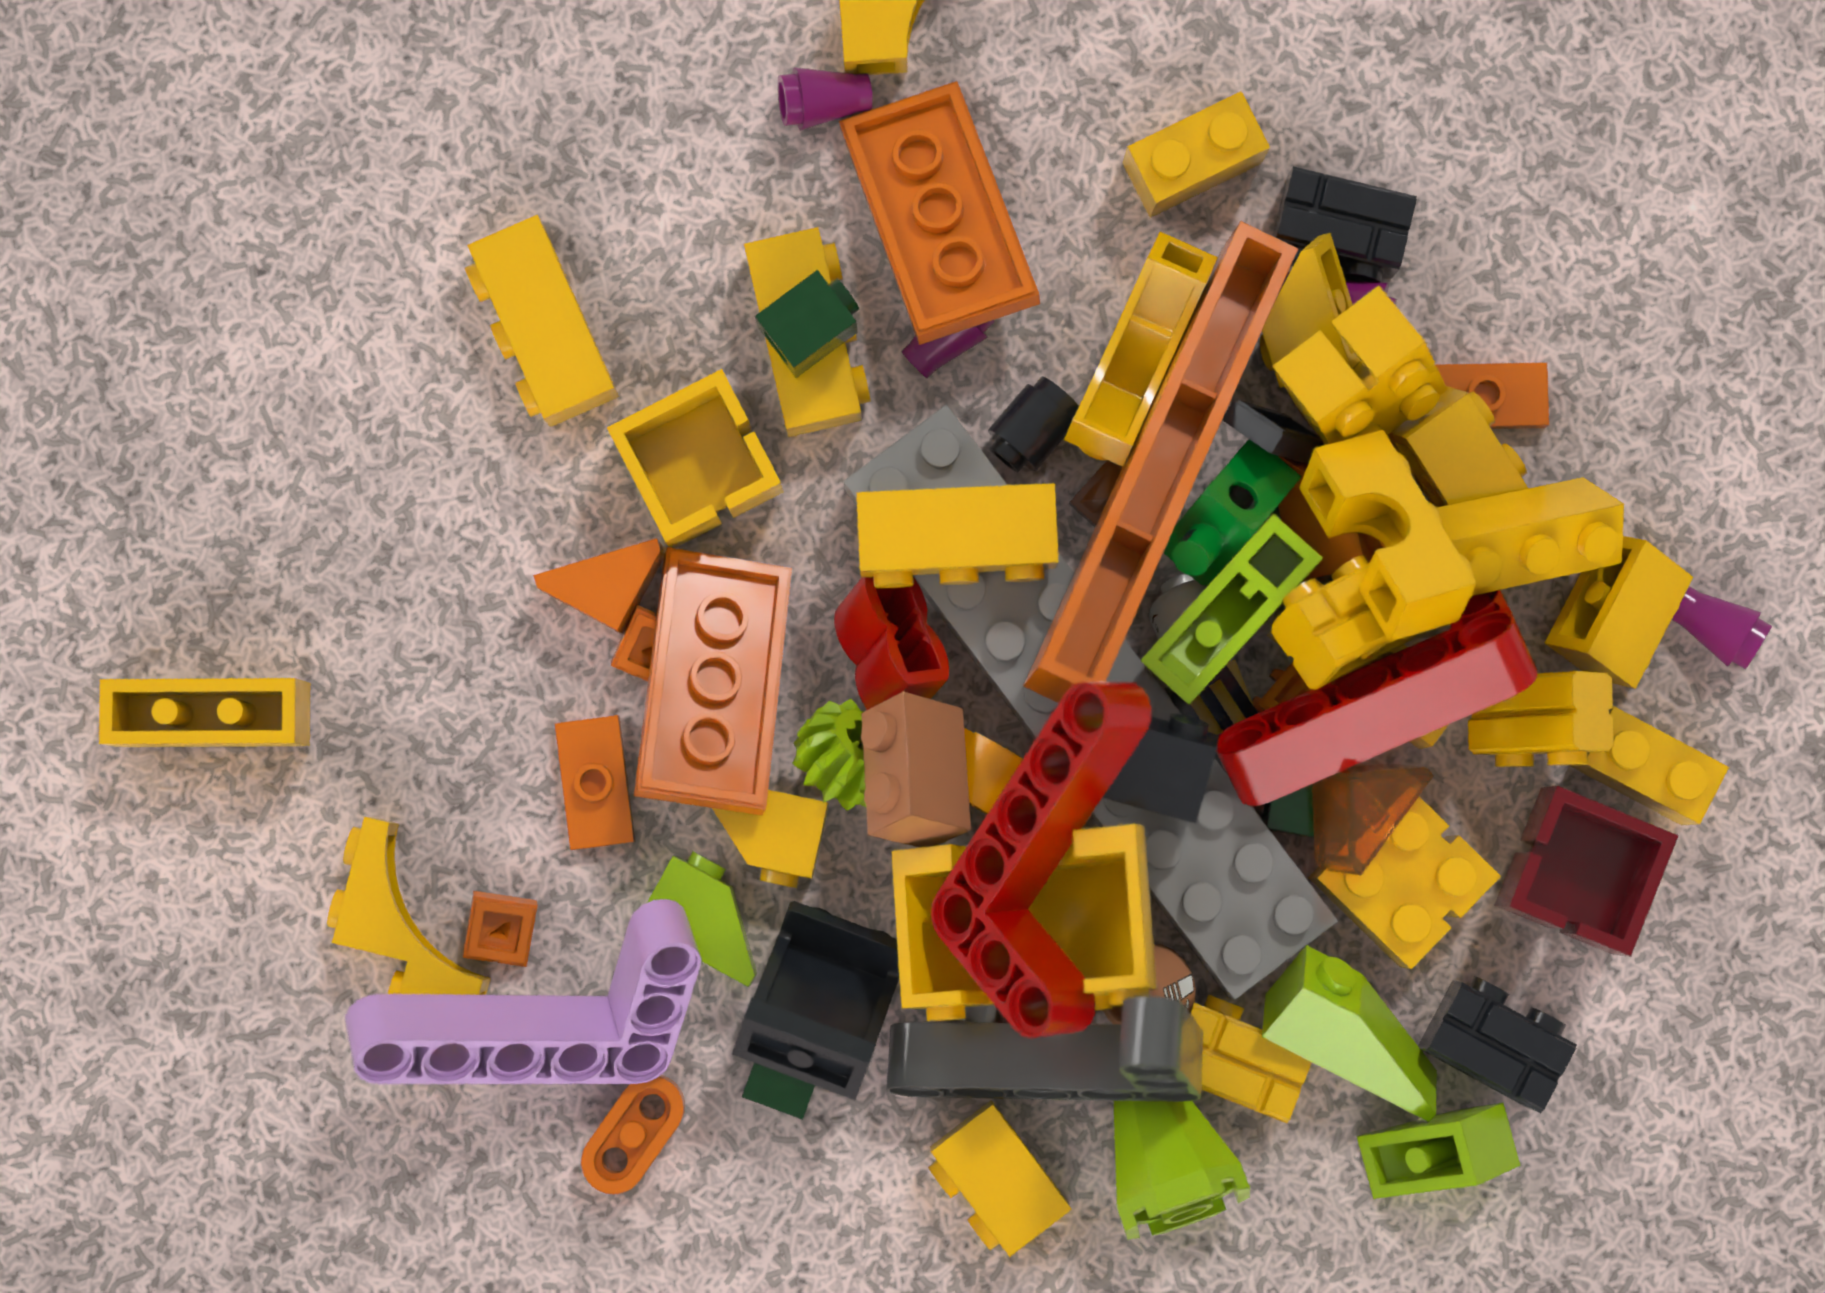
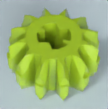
(833, 753)

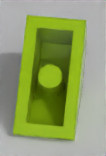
(711, 914)
(1441, 1154)

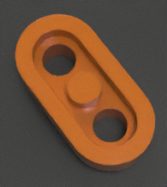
(634, 1133)

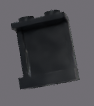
(821, 1000)

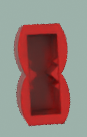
(890, 642)

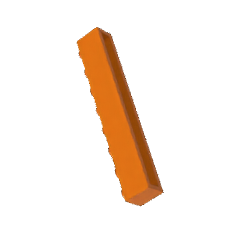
(1162, 464)

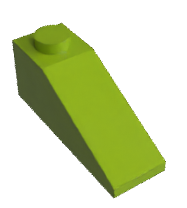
(1231, 609)
(1344, 1026)

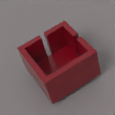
(1586, 870)

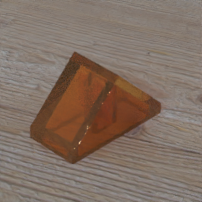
(1360, 811)

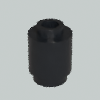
(1032, 425)

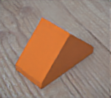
(606, 584)

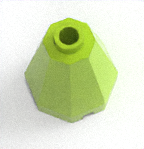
(1171, 1166)

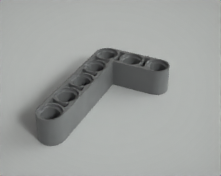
(1142, 1059)

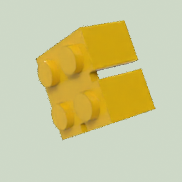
(1381, 392)
(693, 459)
(1411, 886)

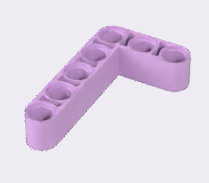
(540, 1037)

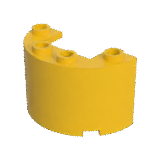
(1089, 906)

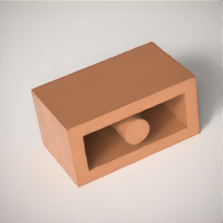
(915, 771)

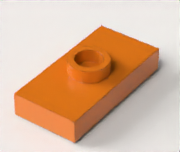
(1511, 390)
(595, 782)

